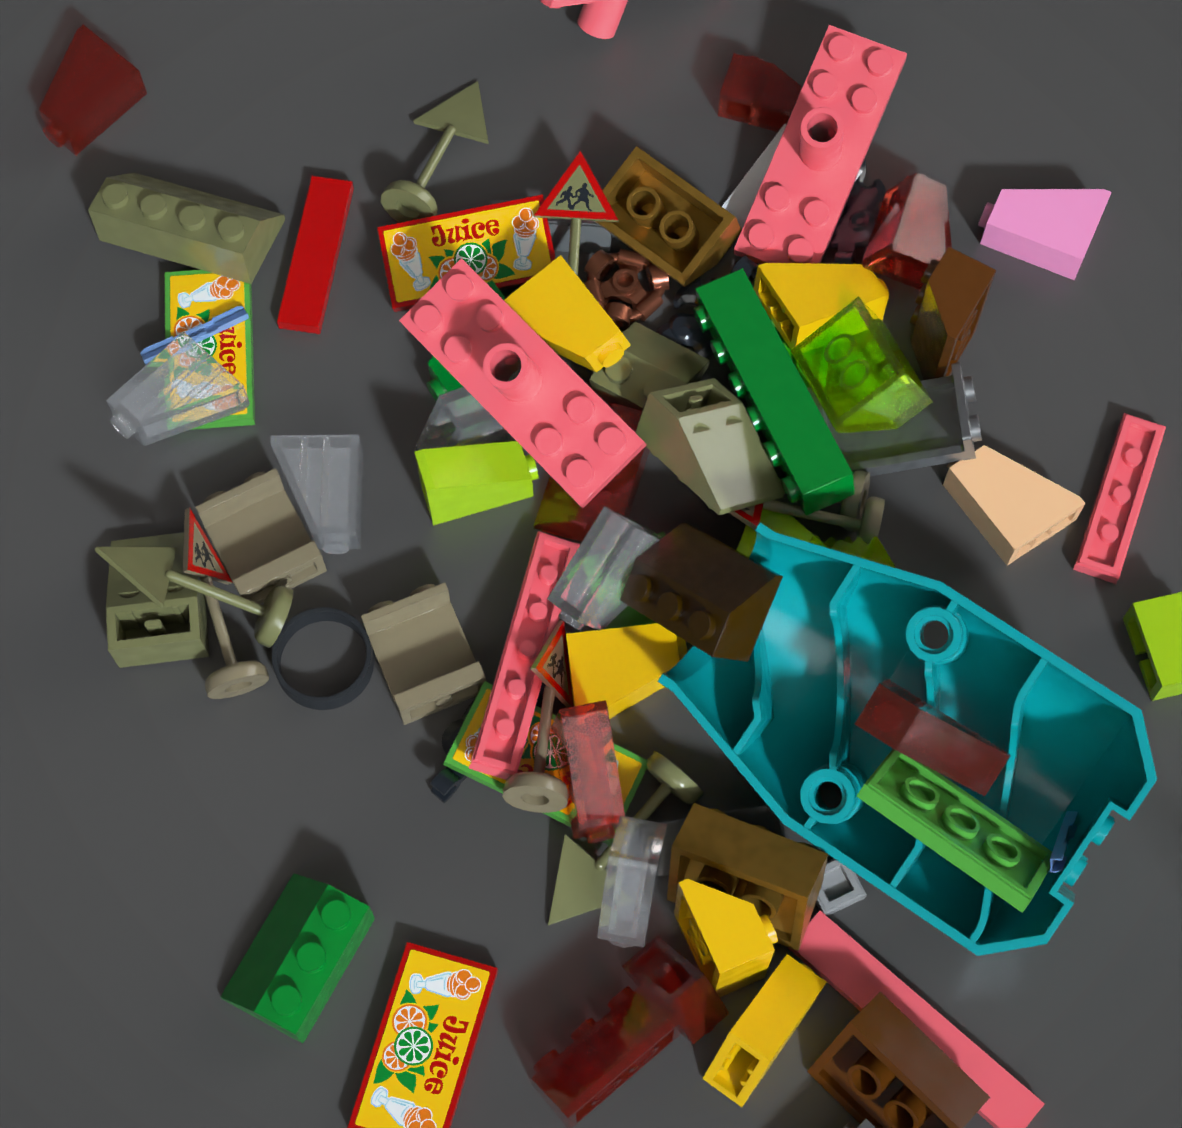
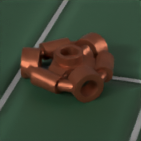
(625, 285)

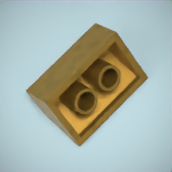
(667, 218)
(751, 865)

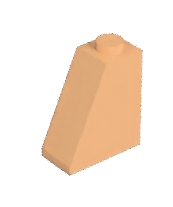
(1010, 502)

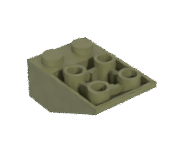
(709, 445)
(143, 631)

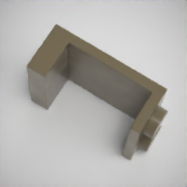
(260, 536)
(423, 652)

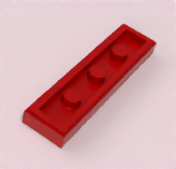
(315, 255)

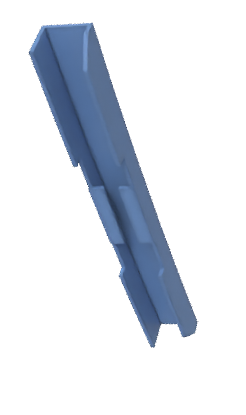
(216, 325)
(1066, 832)

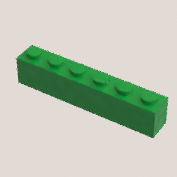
(774, 392)

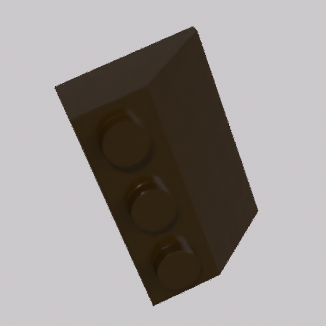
(703, 592)

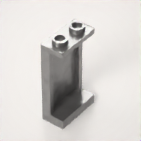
(932, 437)

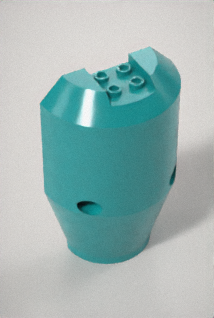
(815, 665)

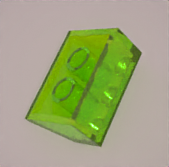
(860, 372)

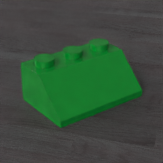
(299, 956)

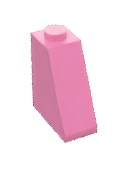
(1044, 226)

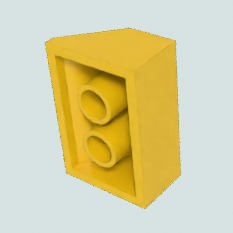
(724, 936)

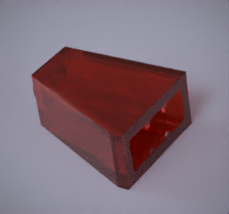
(88, 92)
(909, 230)
(589, 769)

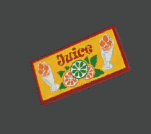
(495, 240)
(424, 1041)

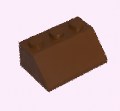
(948, 311)
(895, 1074)

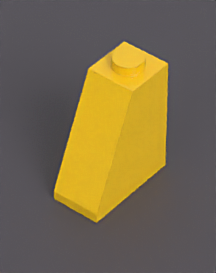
(809, 294)
(569, 317)
(621, 664)
(764, 1030)

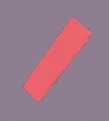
(1119, 498)

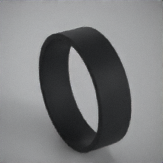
(312, 616)

